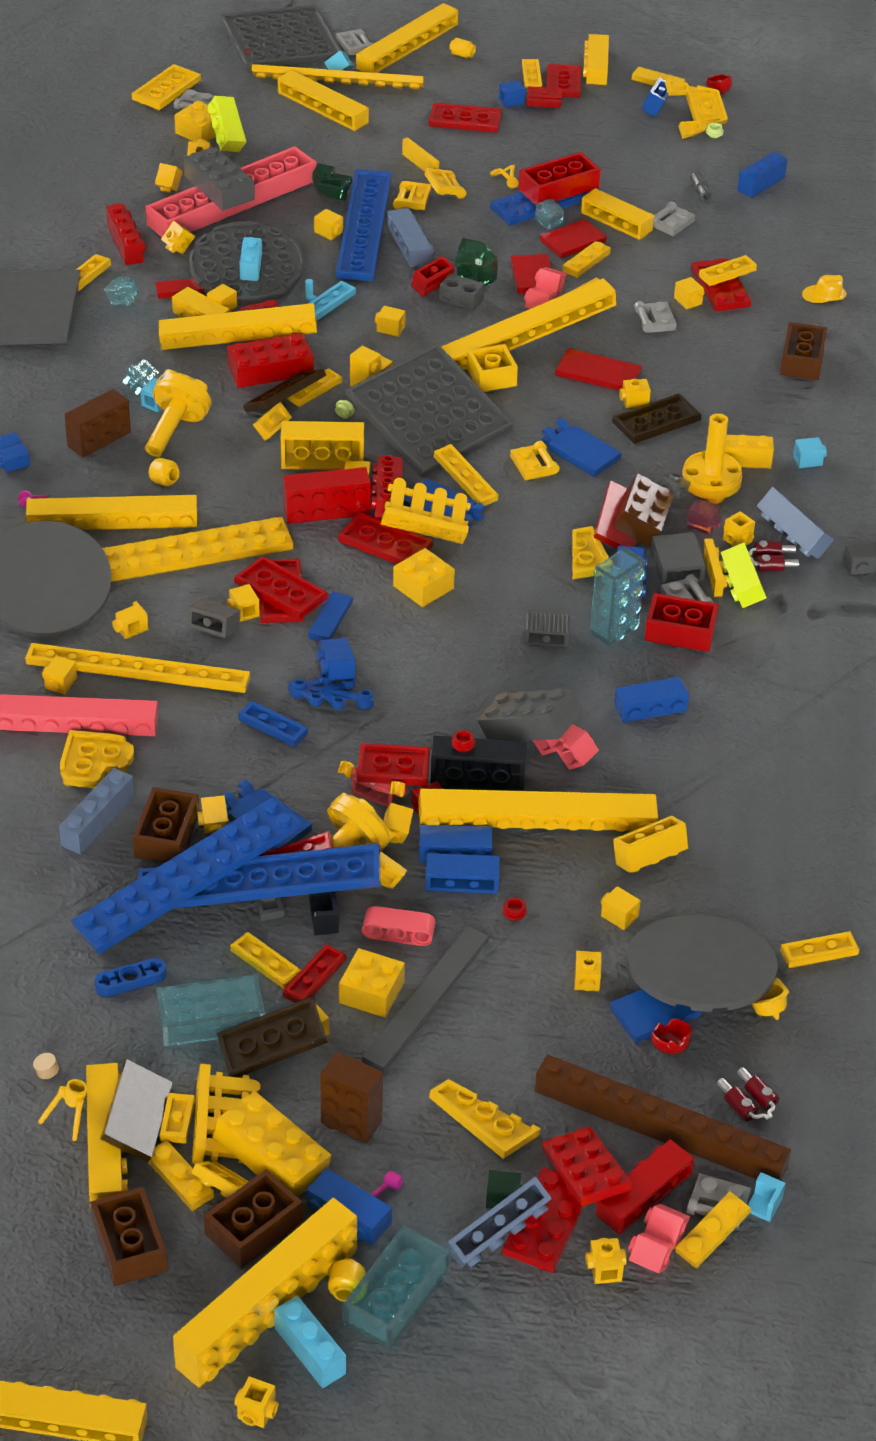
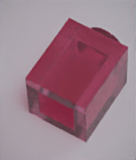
(704, 516)

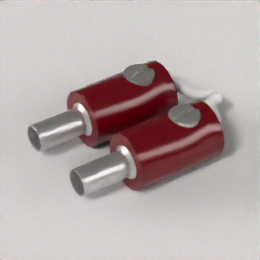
(770, 556)
(742, 1103)

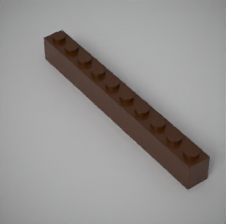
(661, 1119)

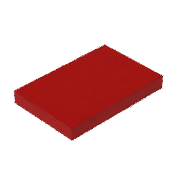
(565, 77)
(572, 238)
(525, 270)
(393, 763)

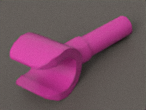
(24, 495)
(391, 1180)

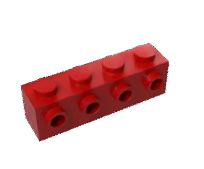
(125, 234)
(383, 474)
(650, 1183)

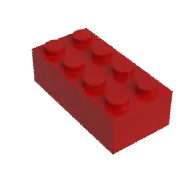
(559, 178)
(269, 360)
(326, 495)

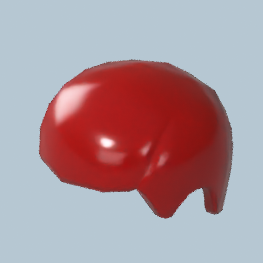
(719, 82)
(673, 1037)

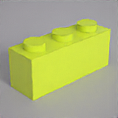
(226, 124)
(742, 576)

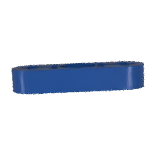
(149, 978)

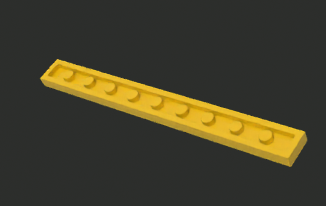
(344, 77)
(143, 668)

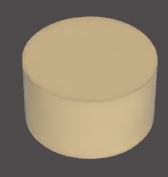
(46, 1065)

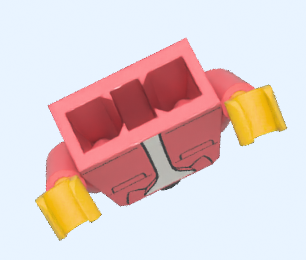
(375, 792)

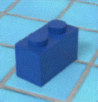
(656, 98)
(336, 659)

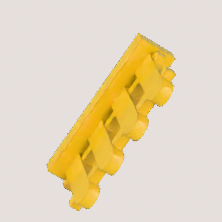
(424, 522)
(217, 1105)

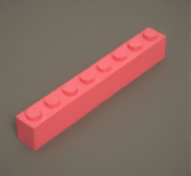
(78, 714)

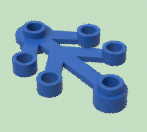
(330, 692)

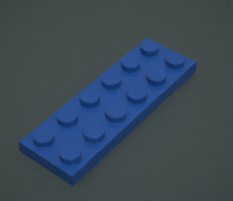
(520, 208)

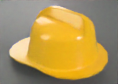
(827, 289)
(773, 1002)

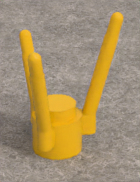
(74, 1096)

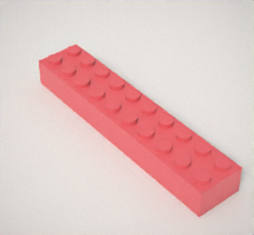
(271, 178)

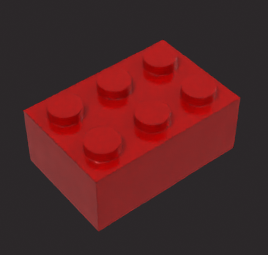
(681, 622)

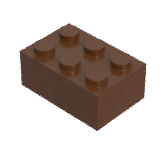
(803, 351)
(97, 423)
(643, 509)
(165, 824)
(351, 1097)
(253, 1218)
(129, 1236)

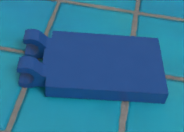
(580, 448)
(431, 486)
(252, 799)
(641, 1013)

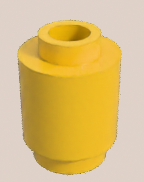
(462, 48)

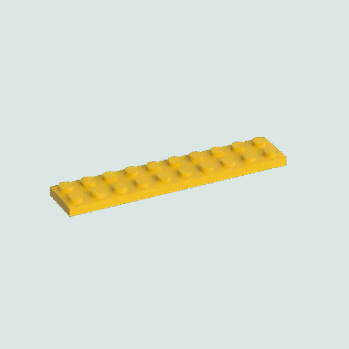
(198, 548)

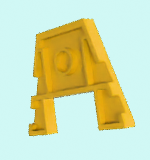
(704, 105)

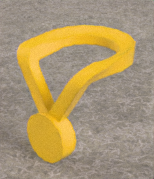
(512, 181)

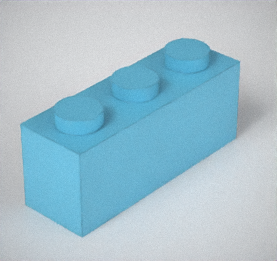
(310, 1341)

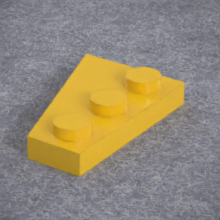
(586, 552)

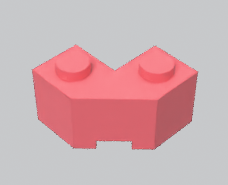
(548, 286)
(573, 747)
(661, 1236)

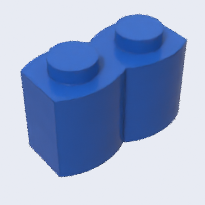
(13, 453)

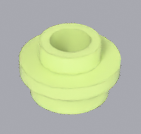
(714, 130)
(344, 409)

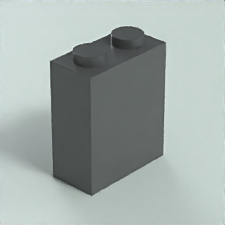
(677, 557)

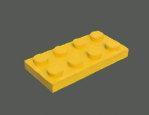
(166, 87)

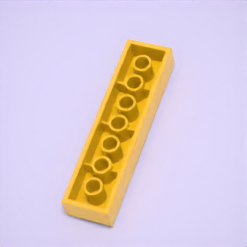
(249, 1303)

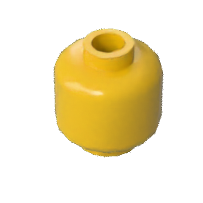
(163, 472)
(344, 1278)

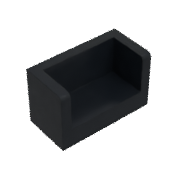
(324, 913)

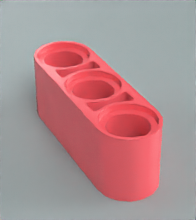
(398, 926)

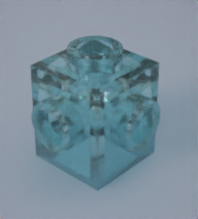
(549, 214)
(121, 291)
(139, 375)

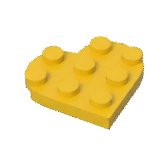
(92, 755)

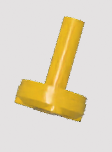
(181, 400)
(712, 472)
(357, 823)

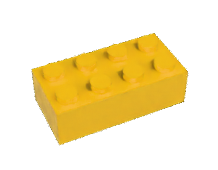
(321, 444)
(270, 1141)

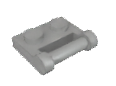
(350, 41)
(190, 97)
(674, 223)
(660, 314)
(680, 587)
(711, 1191)

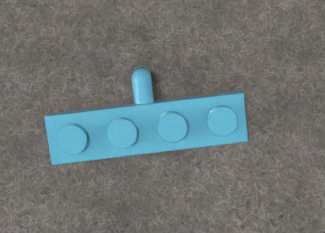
(329, 299)

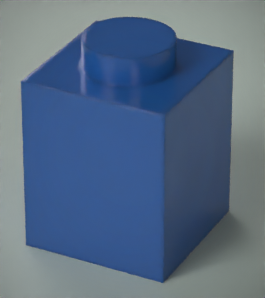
(512, 93)

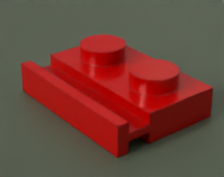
(544, 97)

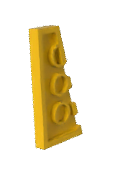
(493, 1127)

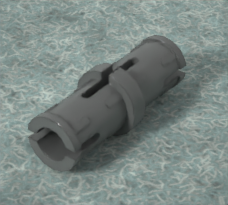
(701, 186)

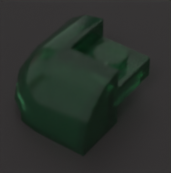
(331, 183)
(476, 262)

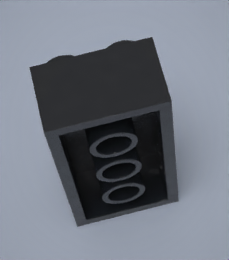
(488, 766)

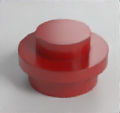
(463, 741)
(514, 909)

